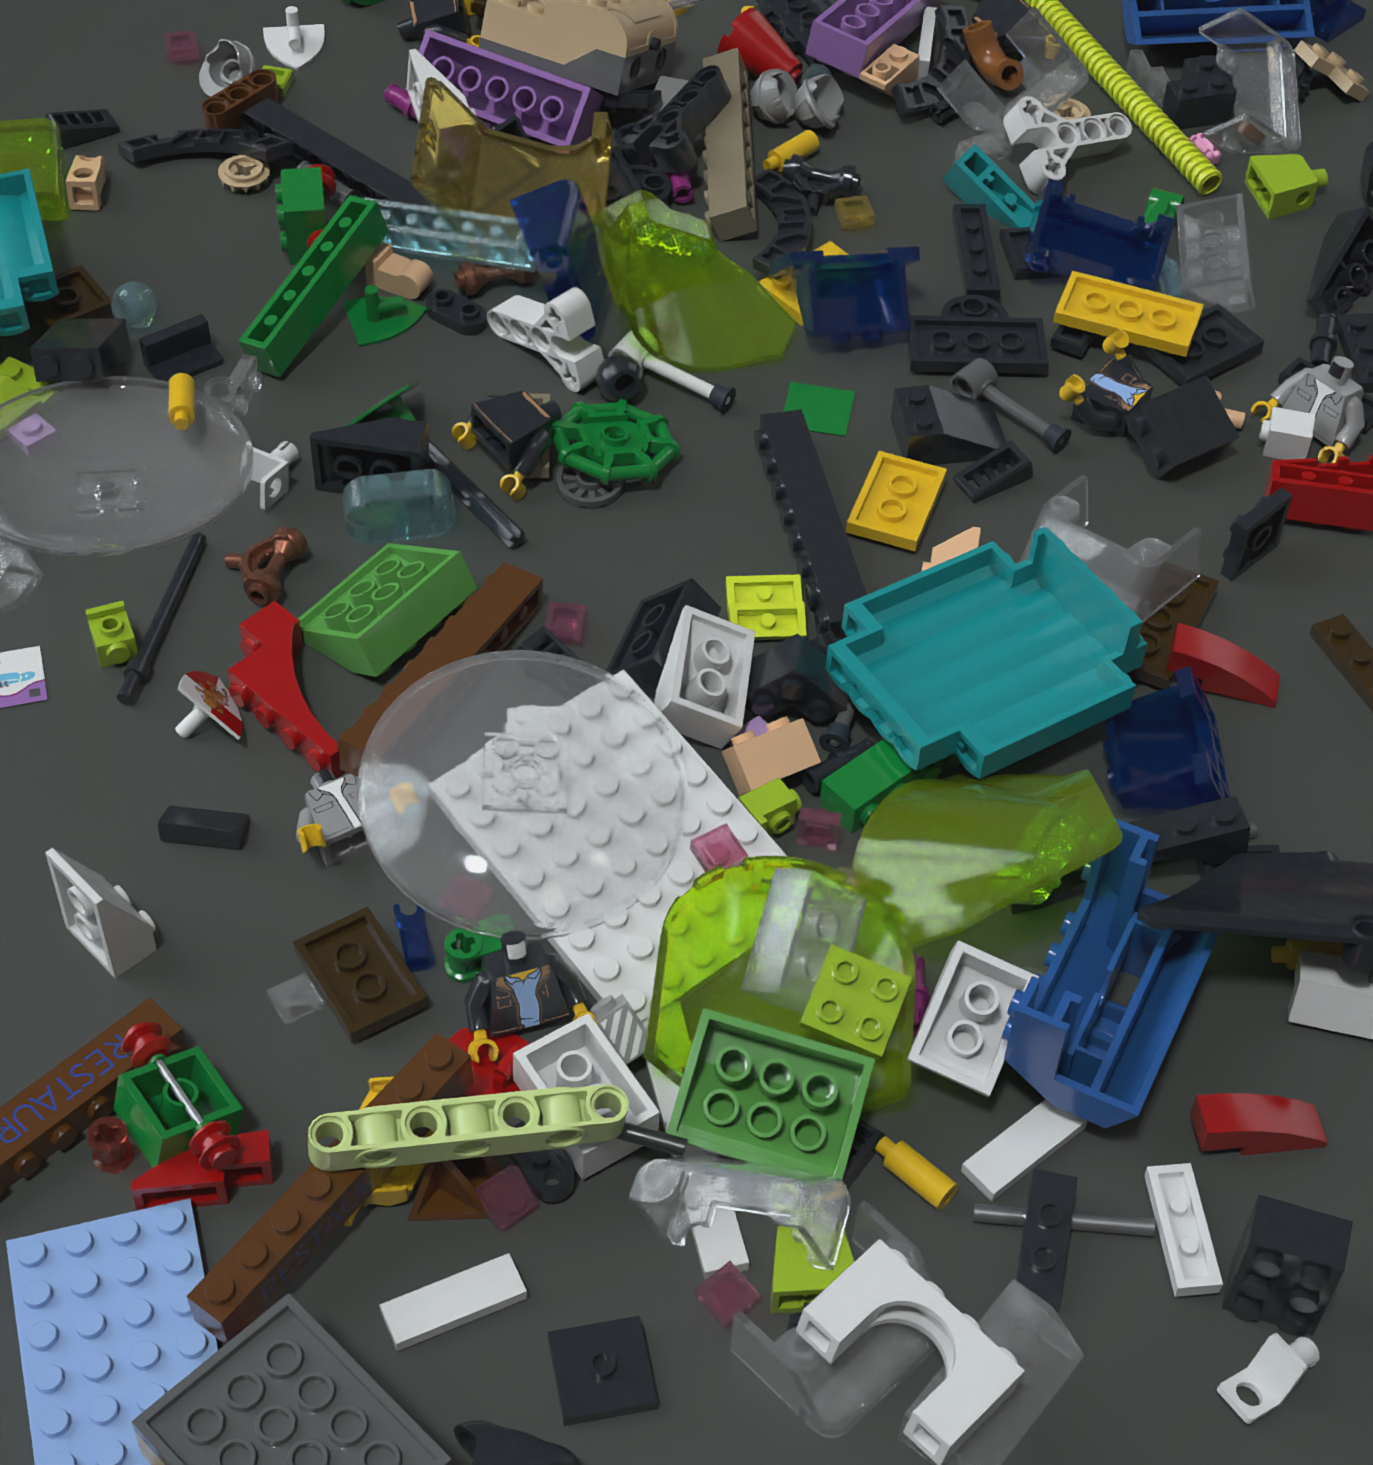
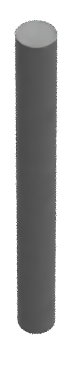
(1080, 1221)

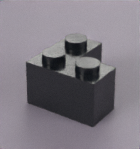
(1201, 95)
(793, 676)

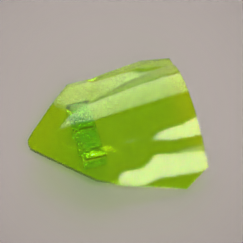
(682, 292)
(973, 845)

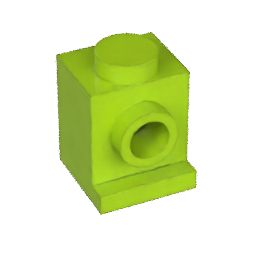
(111, 633)
(772, 806)

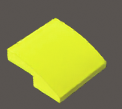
(767, 605)

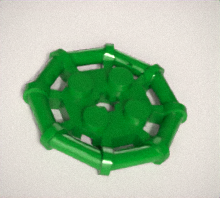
(629, 447)

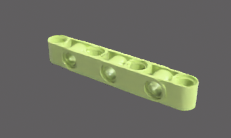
(467, 1127)

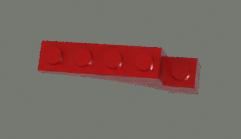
(270, 690)

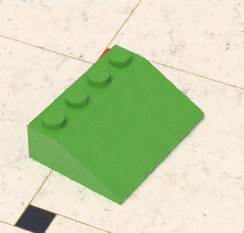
(387, 606)
(770, 1096)

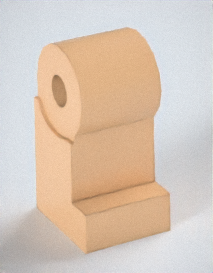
(86, 182)
(397, 273)

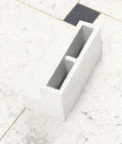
(1331, 995)

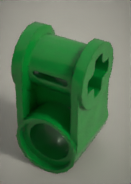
(472, 949)

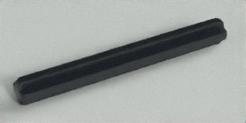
(476, 499)

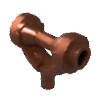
(473, 276)
(264, 584)

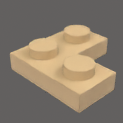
(1333, 67)

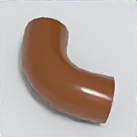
(990, 58)

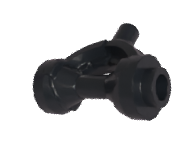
(841, 181)

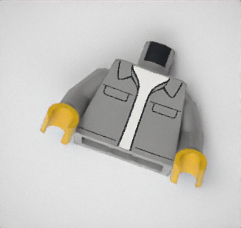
(1330, 397)
(332, 818)

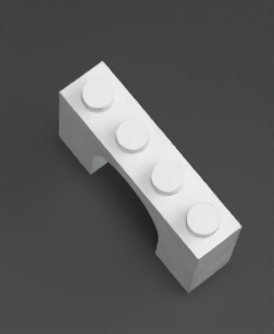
(887, 1290)

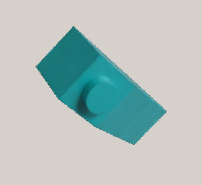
(981, 181)

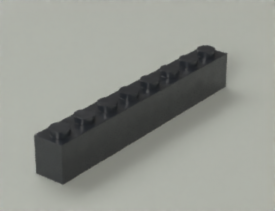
(811, 517)

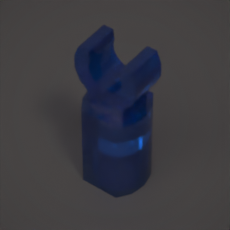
(414, 939)

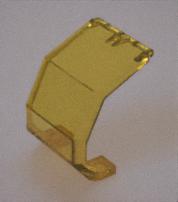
(481, 169)

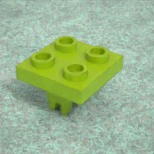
(855, 1002)

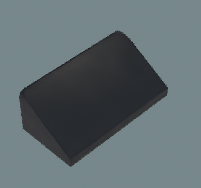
(203, 827)

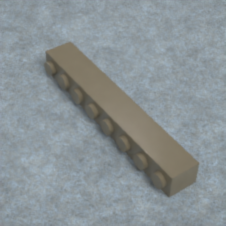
(730, 154)

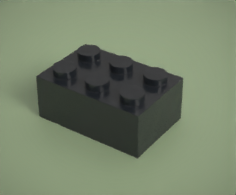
(1287, 1265)

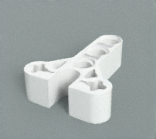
(1060, 139)
(553, 332)

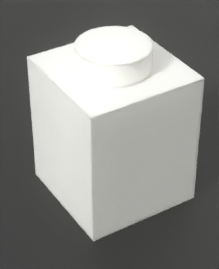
(1287, 434)

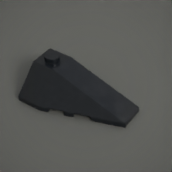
(1343, 263)

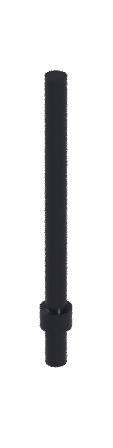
(139, 667)

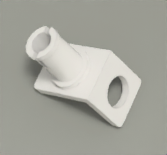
(273, 472)
(1270, 1375)

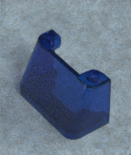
(563, 242)
(1093, 242)

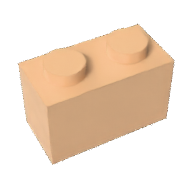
(772, 755)

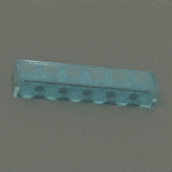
(455, 235)

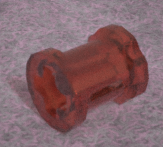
(110, 1144)

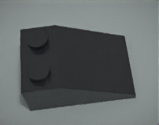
(943, 426)
(368, 450)

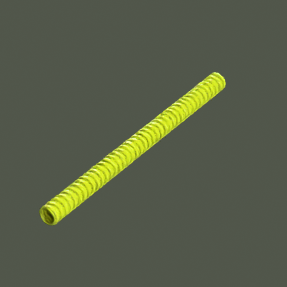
(1131, 98)

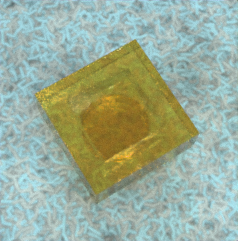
(854, 212)

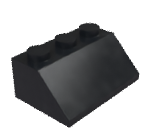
(651, 632)

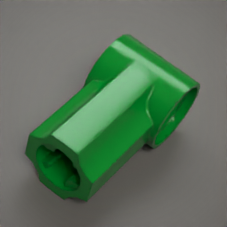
(1162, 203)

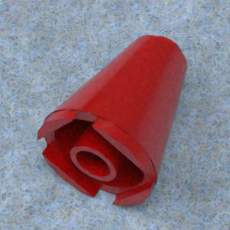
(760, 46)

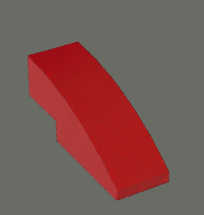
(1223, 666)
(1255, 1123)
(185, 1179)

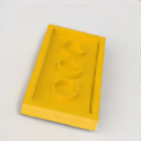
(1145, 315)

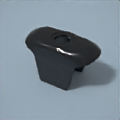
(506, 1446)

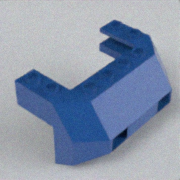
(1179, 20)
(1066, 1030)

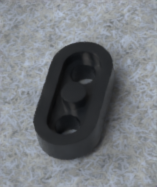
(456, 312)
(545, 1165)

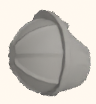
(225, 65)
(773, 96)
(818, 102)

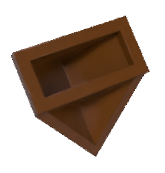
(449, 1189)

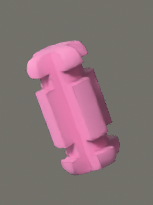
(1206, 147)

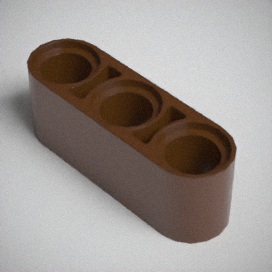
(224, 107)

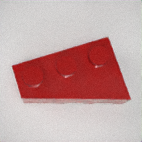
(1326, 491)

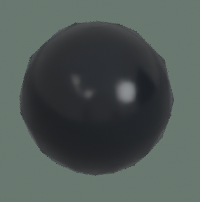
(619, 378)

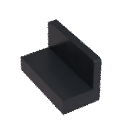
(180, 349)

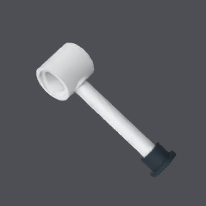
(717, 395)

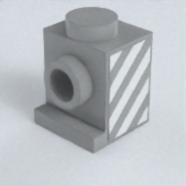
(621, 1026)

